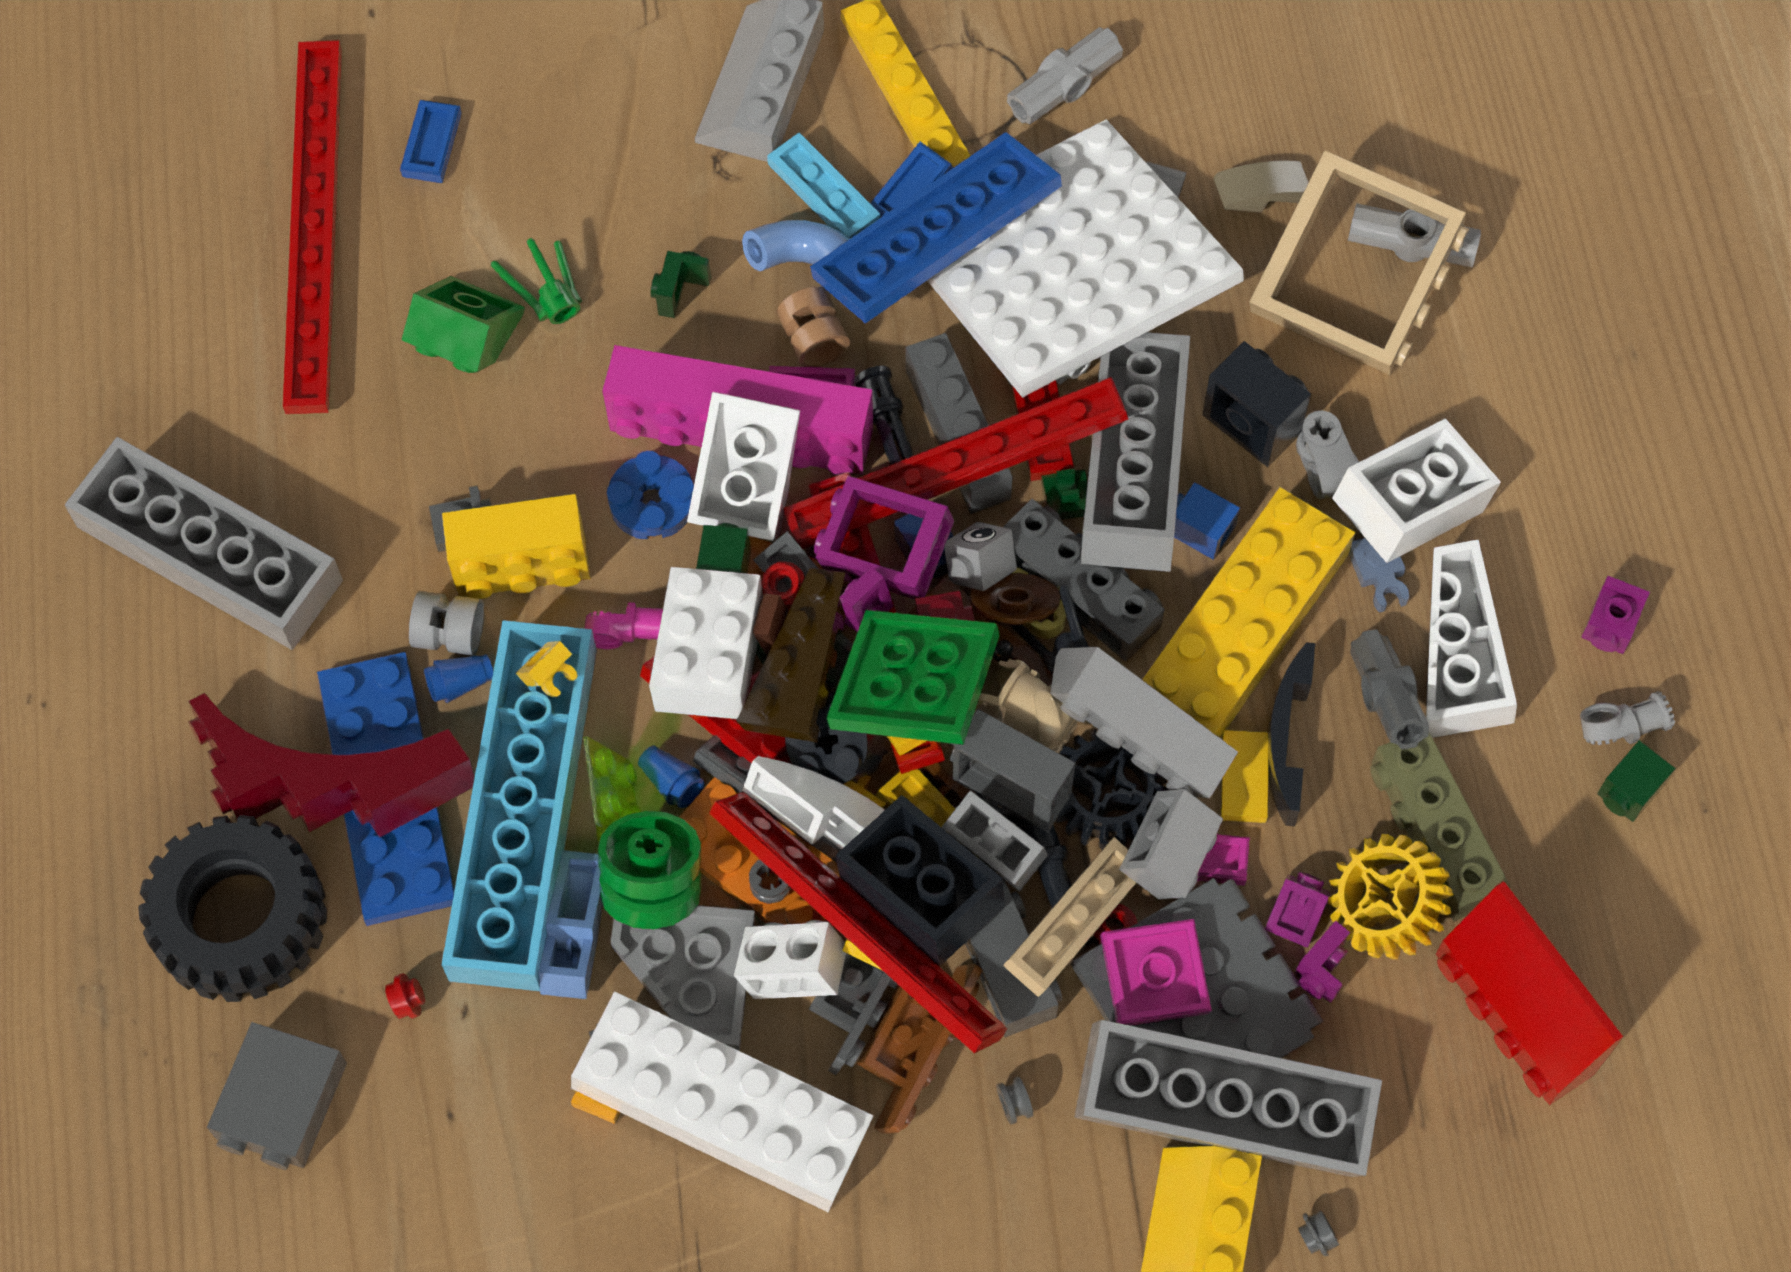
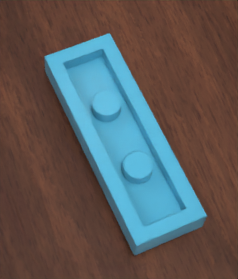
(822, 186)

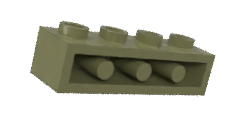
(1436, 814)

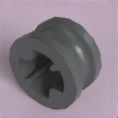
(764, 895)
(1014, 1100)

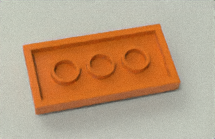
(729, 862)

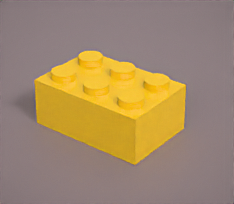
(516, 546)

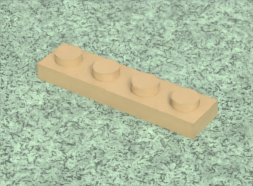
(1072, 920)

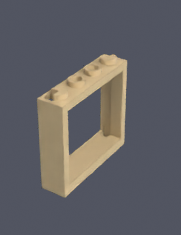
(1416, 310)

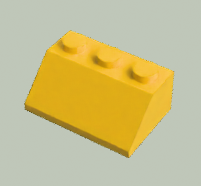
(1201, 1210)

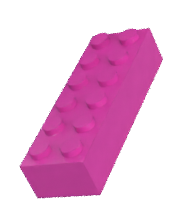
(672, 394)

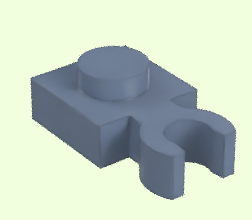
(1374, 570)

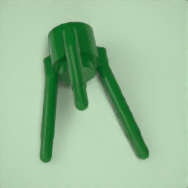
(557, 300)

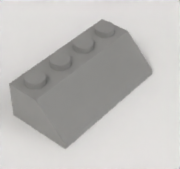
(762, 77)
(1140, 721)

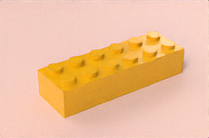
(1250, 611)

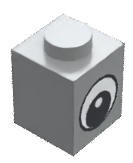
(980, 556)

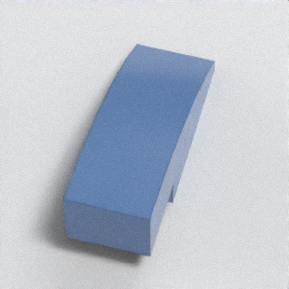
(572, 927)

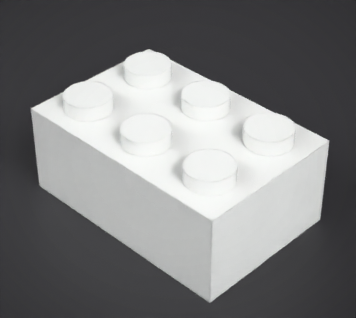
(1416, 490)
(706, 643)

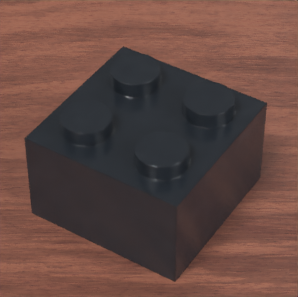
(1256, 403)

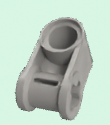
(1324, 459)

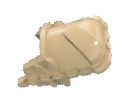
(1028, 706)

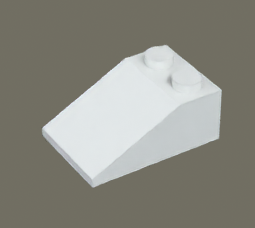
(745, 465)

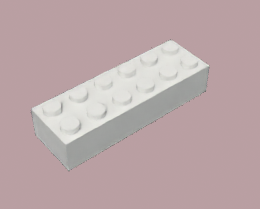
(720, 1101)

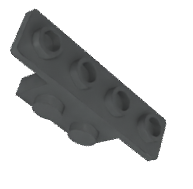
(854, 1006)

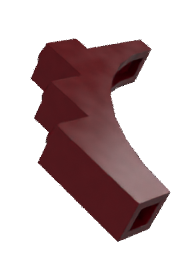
(378, 786)

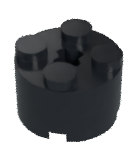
(838, 753)

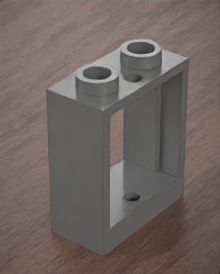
(1013, 771)

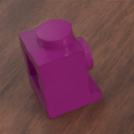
(1615, 615)

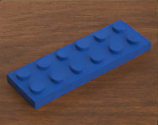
(935, 227)
(368, 711)

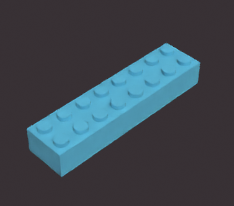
(518, 812)

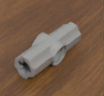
(1064, 75)
(1390, 231)

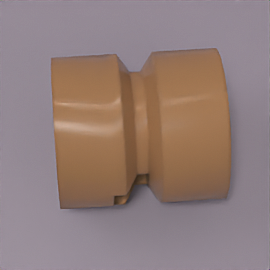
(813, 327)

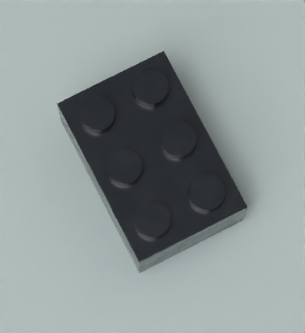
(921, 880)

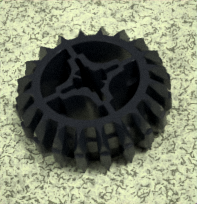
(1122, 797)

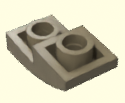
(1256, 184)

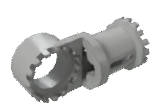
(1609, 721)

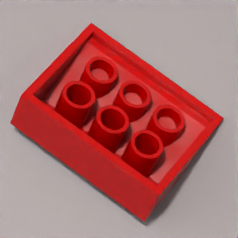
(1527, 996)

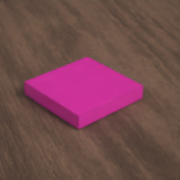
(1155, 972)

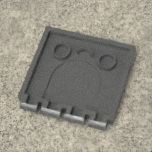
(1244, 989)

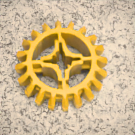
(1420, 877)

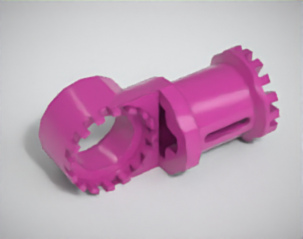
(614, 629)

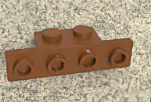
(906, 1050)

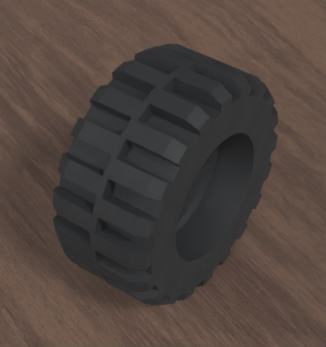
(200, 863)

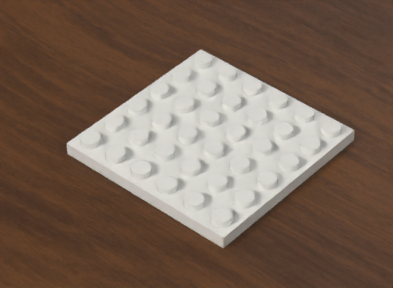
(1084, 265)

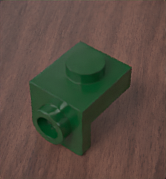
(677, 270)

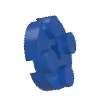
(647, 473)

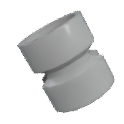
(461, 628)

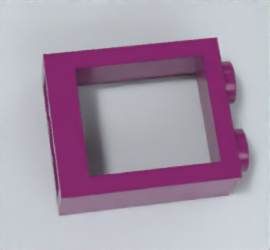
(924, 553)

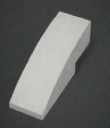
(809, 801)

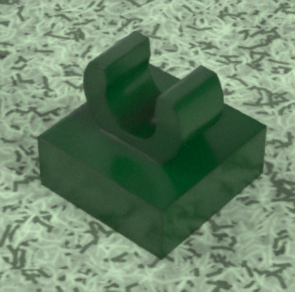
(1066, 492)

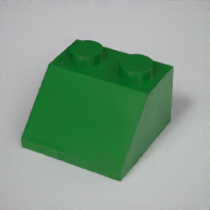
(460, 323)

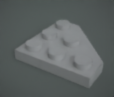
(692, 968)

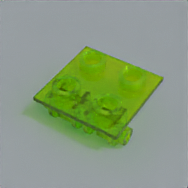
(610, 783)

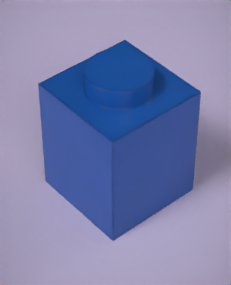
(1204, 520)

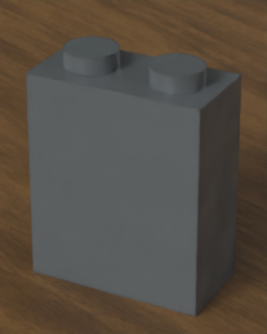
(276, 1096)

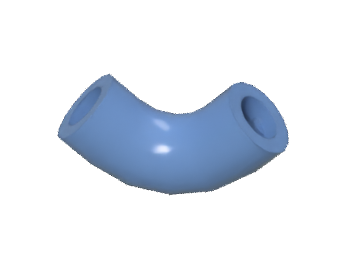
(790, 242)

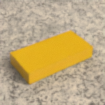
(1246, 780)

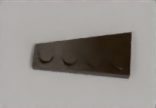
(795, 671)

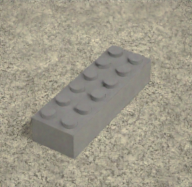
(1138, 461)
(204, 543)
(1228, 1098)

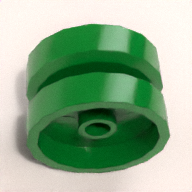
(650, 869)

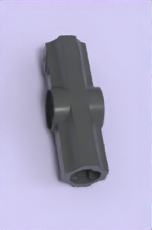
(1389, 689)

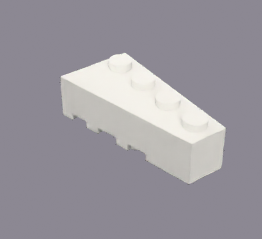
(1467, 659)

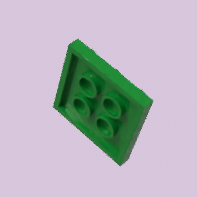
(913, 677)

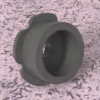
(1318, 1233)

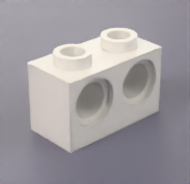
(790, 960)

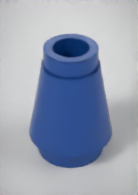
(457, 676)
(673, 778)

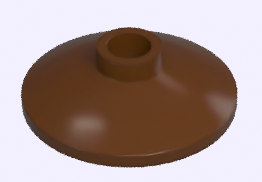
(1017, 599)

